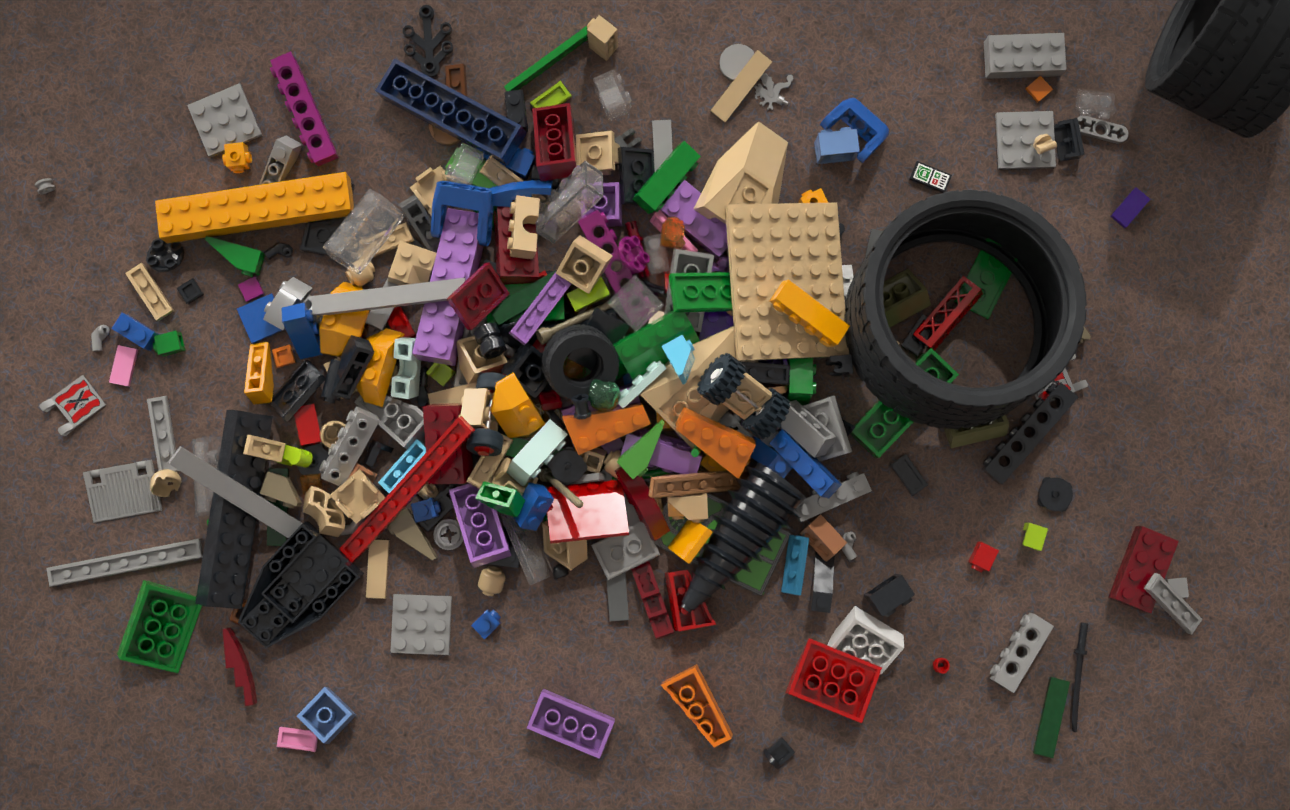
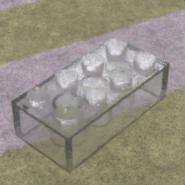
(569, 201)

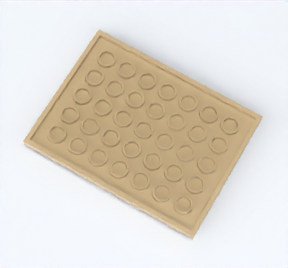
(777, 245)

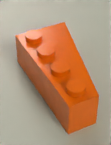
(605, 426)
(718, 441)
(697, 701)

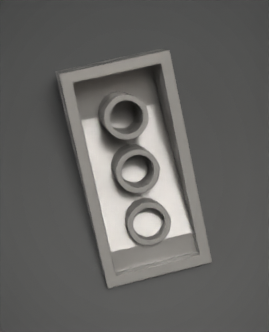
(689, 262)

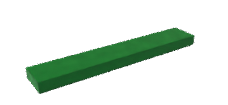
(547, 61)

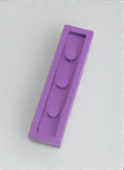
(539, 308)

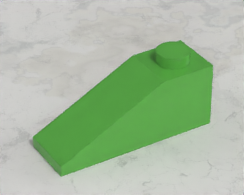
(638, 456)

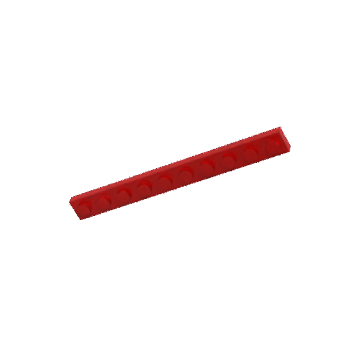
(407, 489)

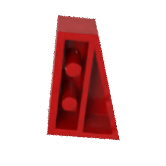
(683, 620)

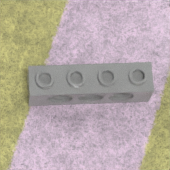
(1031, 647)

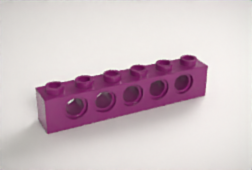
(288, 64)
(588, 224)

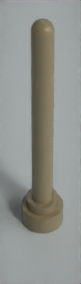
(544, 334)
(547, 476)

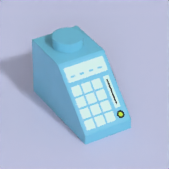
(680, 356)

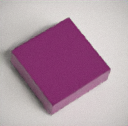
(251, 289)

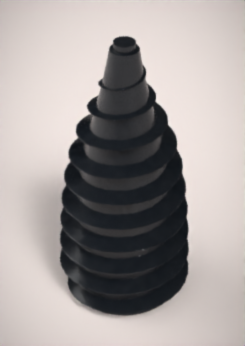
(743, 531)

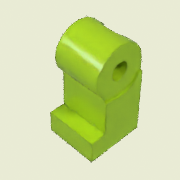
(296, 457)

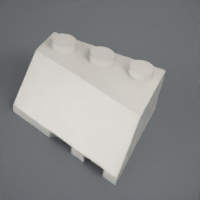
(867, 639)

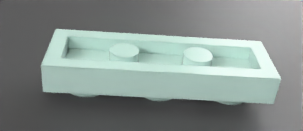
(641, 383)

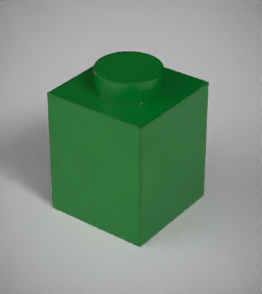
(169, 343)

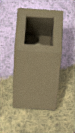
(280, 488)

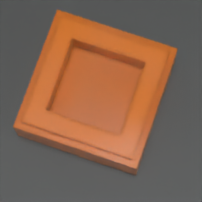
(1039, 89)
(284, 356)

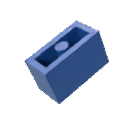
(135, 331)
(535, 506)

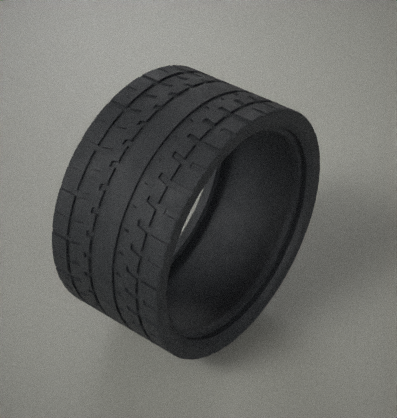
(1225, 62)
(1043, 269)

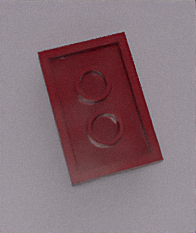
(478, 296)

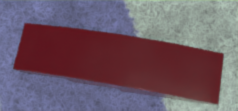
(645, 506)
(652, 600)
(237, 659)

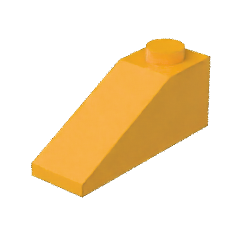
(259, 374)

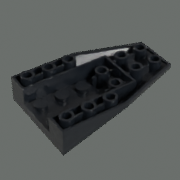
(297, 586)

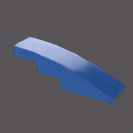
(505, 194)

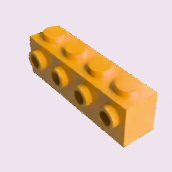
(809, 313)

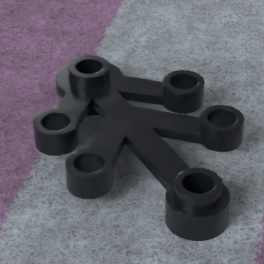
(428, 43)

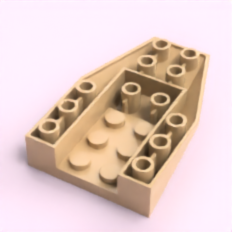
(745, 174)
(668, 393)

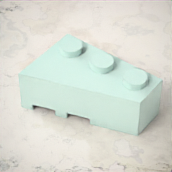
(536, 453)

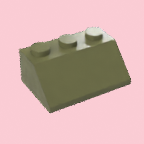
(903, 297)
(980, 433)

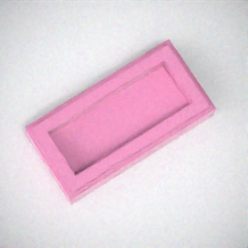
(123, 365)
(297, 739)

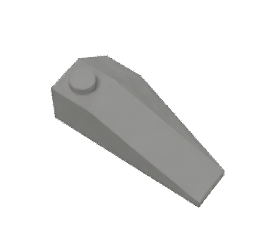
(398, 419)

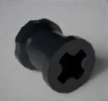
(581, 406)

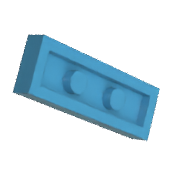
(795, 565)

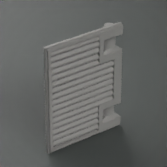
(121, 491)

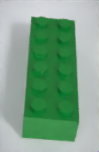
(882, 425)

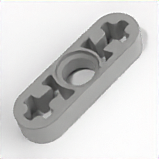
(1107, 125)

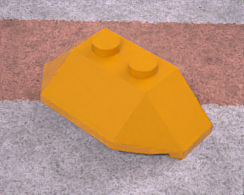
(338, 328)
(379, 371)
(515, 409)

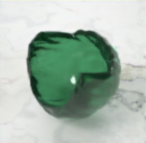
(604, 395)

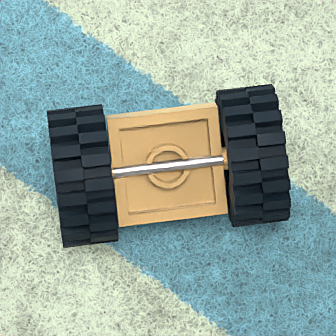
(757, 406)

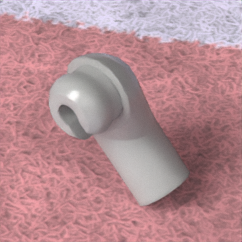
(98, 336)
(350, 529)
(849, 537)

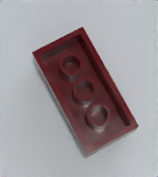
(554, 141)
(512, 269)
(436, 421)
(1145, 555)

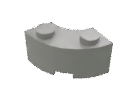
(290, 293)

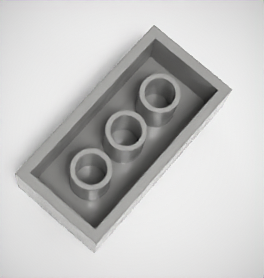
(1024, 55)

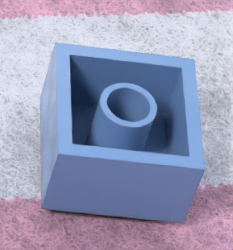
(836, 145)
(326, 715)

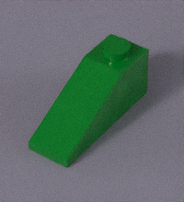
(242, 257)

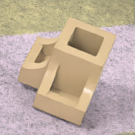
(594, 460)

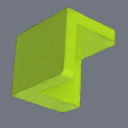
(441, 373)
(1034, 536)

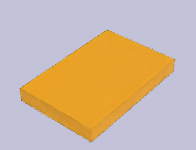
(690, 540)

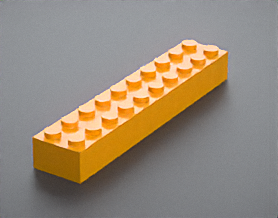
(254, 207)

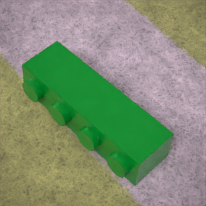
(666, 177)

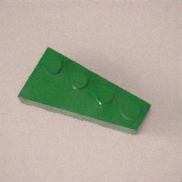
(801, 380)

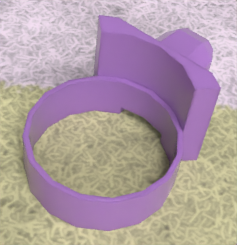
(722, 264)

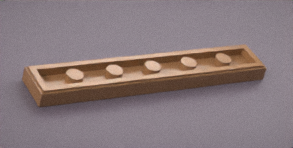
(694, 483)

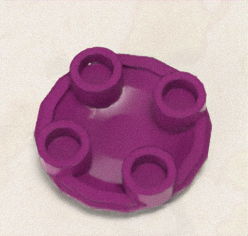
(633, 254)

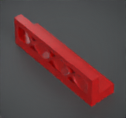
(954, 318)

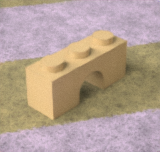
(524, 211)

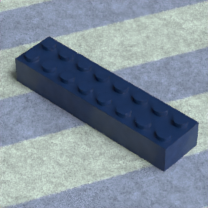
(451, 112)

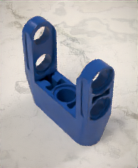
(863, 120)
(463, 197)

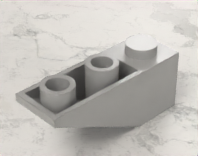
(281, 160)

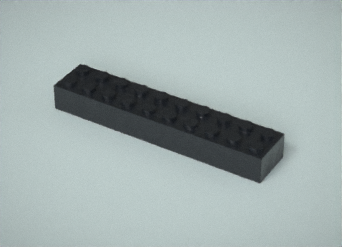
(229, 527)

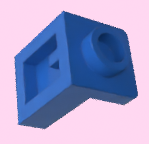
(425, 509)
(487, 623)

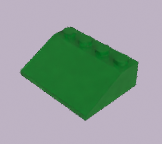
(646, 344)
(159, 627)

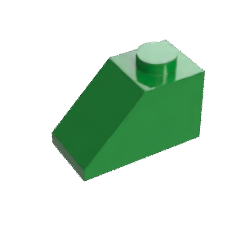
(501, 498)

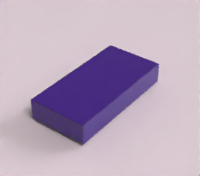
(1130, 207)

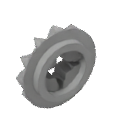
(444, 542)

